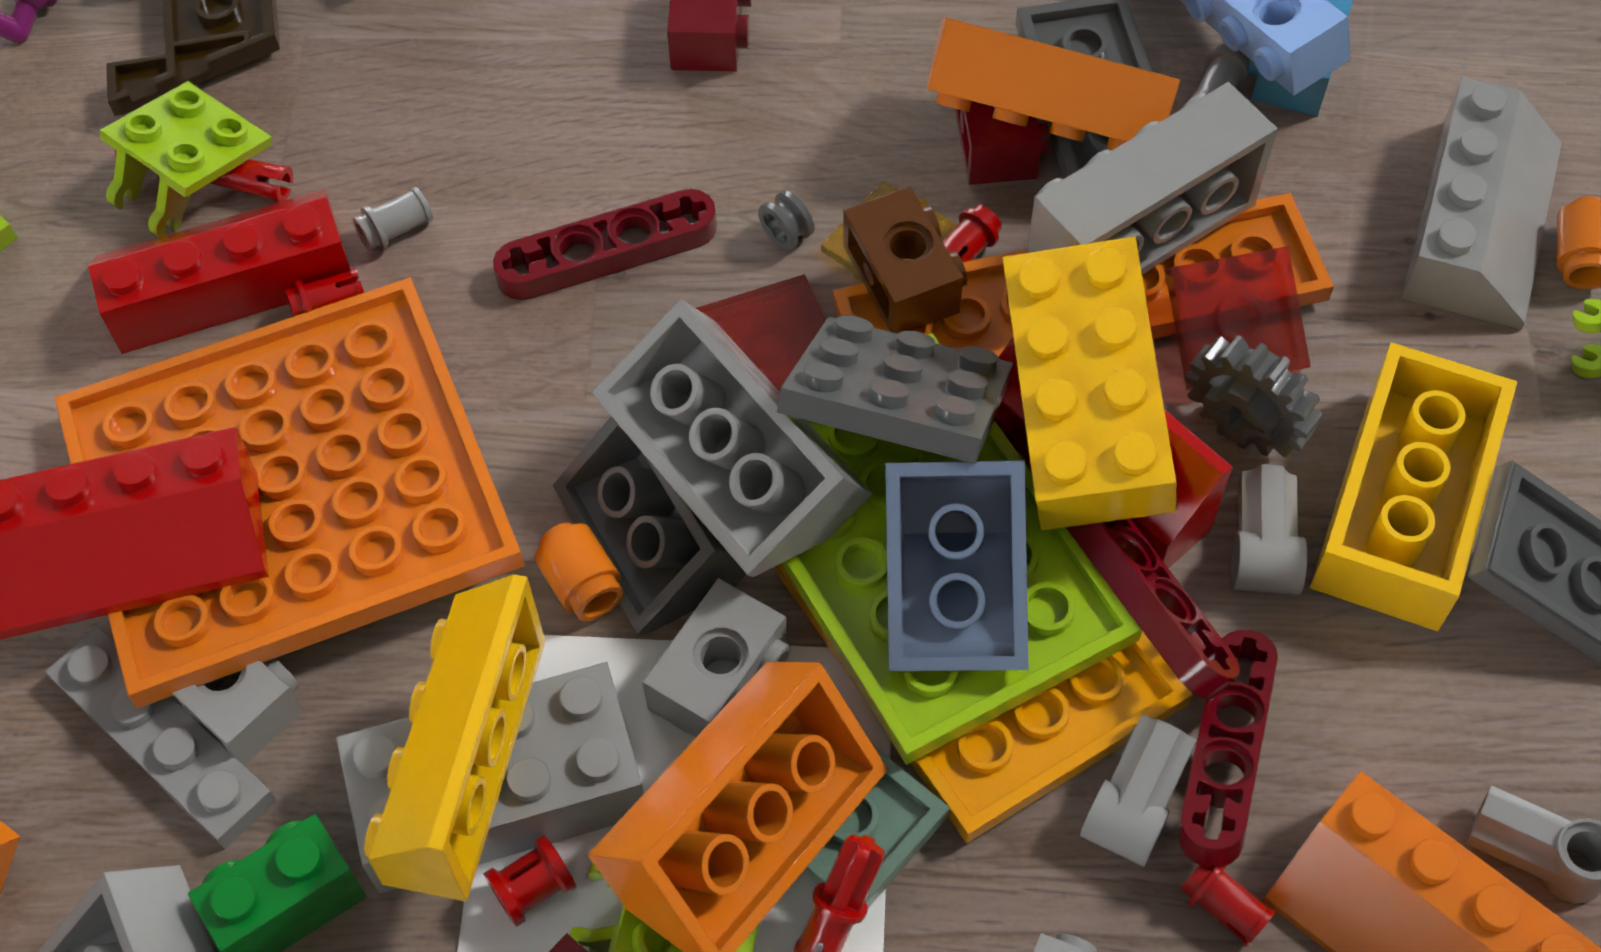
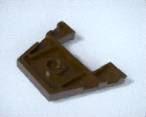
(200, 44)

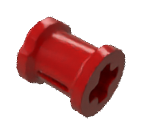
(530, 880)

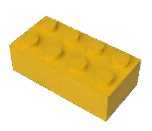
(1089, 384)
(1415, 487)

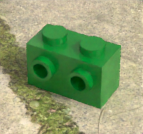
(277, 891)

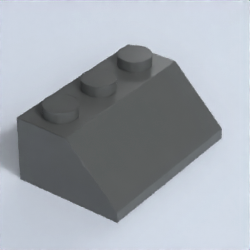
(646, 529)

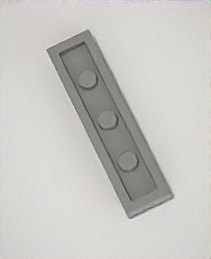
(163, 742)

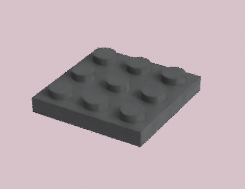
(897, 387)

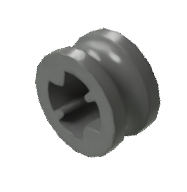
(786, 220)

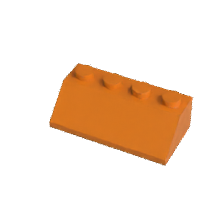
(1045, 83)
(741, 810)
(1398, 883)

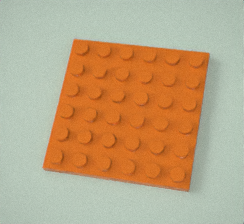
(360, 474)

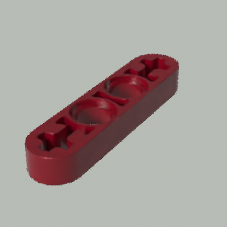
(602, 235)
(1159, 605)
(1231, 745)

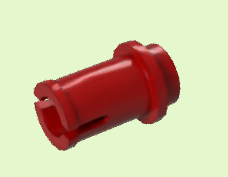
(975, 231)
(323, 291)
(1227, 902)

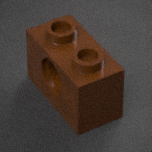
(904, 291)

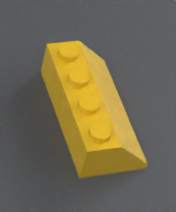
(458, 741)

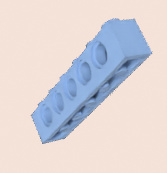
(1284, 38)

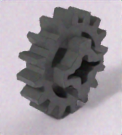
(1253, 396)

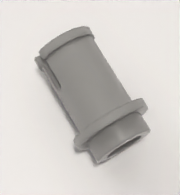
(1221, 67)
(392, 219)

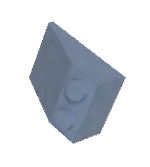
(956, 566)

